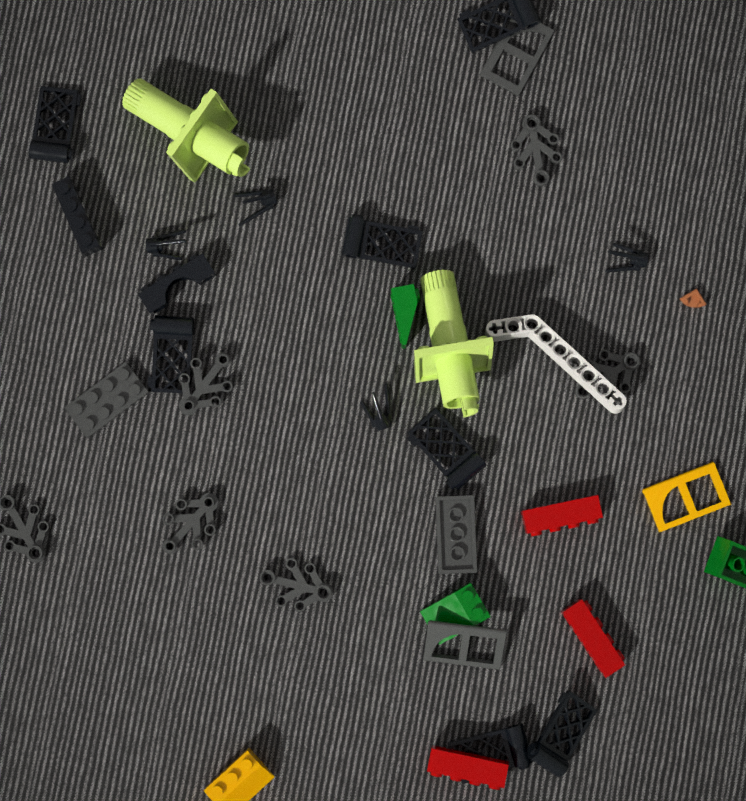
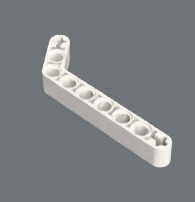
(562, 360)

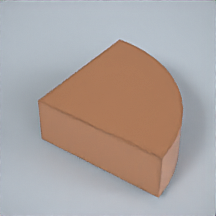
(693, 299)

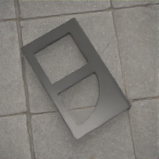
(503, 45)
(439, 630)

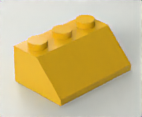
(240, 779)

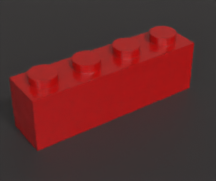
(562, 514)
(593, 638)
(468, 766)

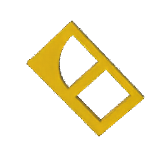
(657, 493)

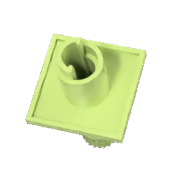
(198, 134)
(452, 356)

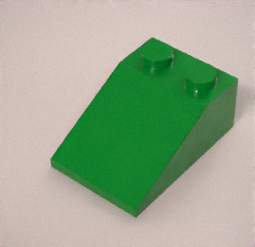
(404, 305)
(728, 561)
(458, 607)

